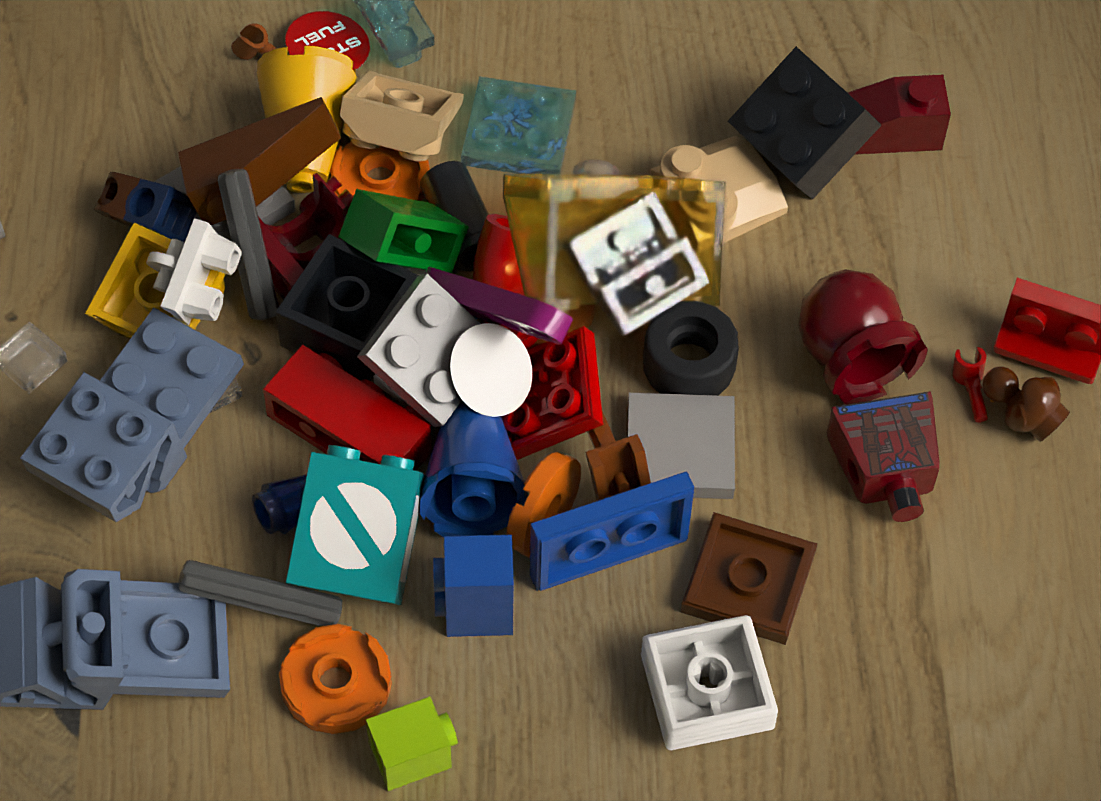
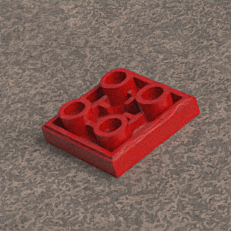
(562, 395)

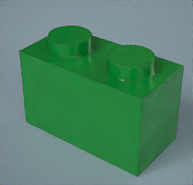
(403, 231)

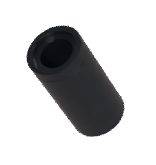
(454, 192)

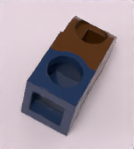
(146, 204)

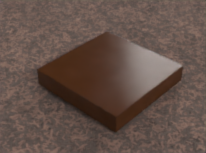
(749, 574)

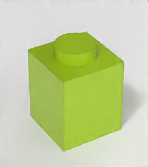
(411, 742)

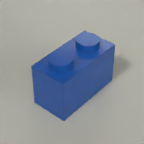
(475, 585)

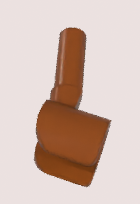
(253, 41)

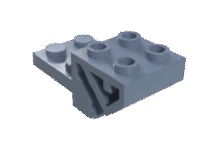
(132, 426)
(108, 640)

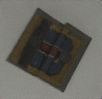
(636, 263)

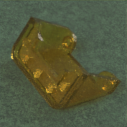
(555, 207)

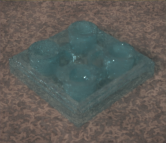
(518, 127)

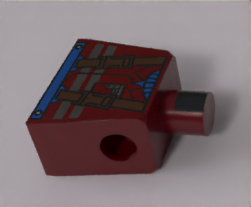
(888, 450)

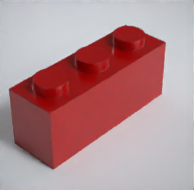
(334, 408)

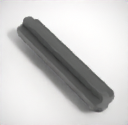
(247, 235)
(259, 593)

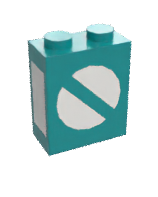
(356, 525)

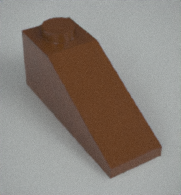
(267, 149)

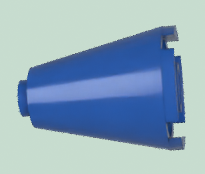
(471, 476)

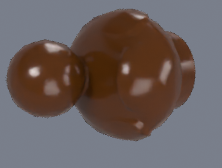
(1027, 410)

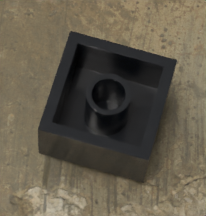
(804, 123)
(341, 304)

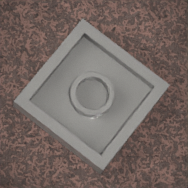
(688, 436)

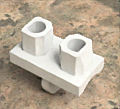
(186, 269)

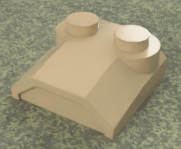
(398, 115)
(750, 188)

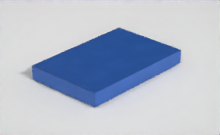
(610, 531)

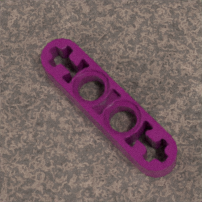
(505, 307)

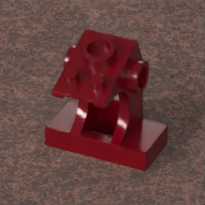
(321, 214)

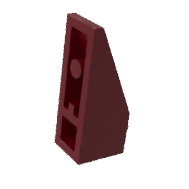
(910, 111)

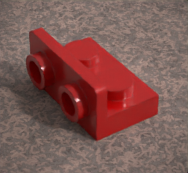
(1051, 331)

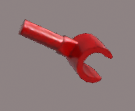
(971, 377)

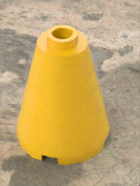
(297, 79)

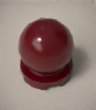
(858, 335)

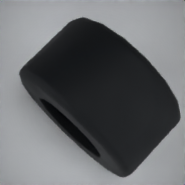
(690, 324)

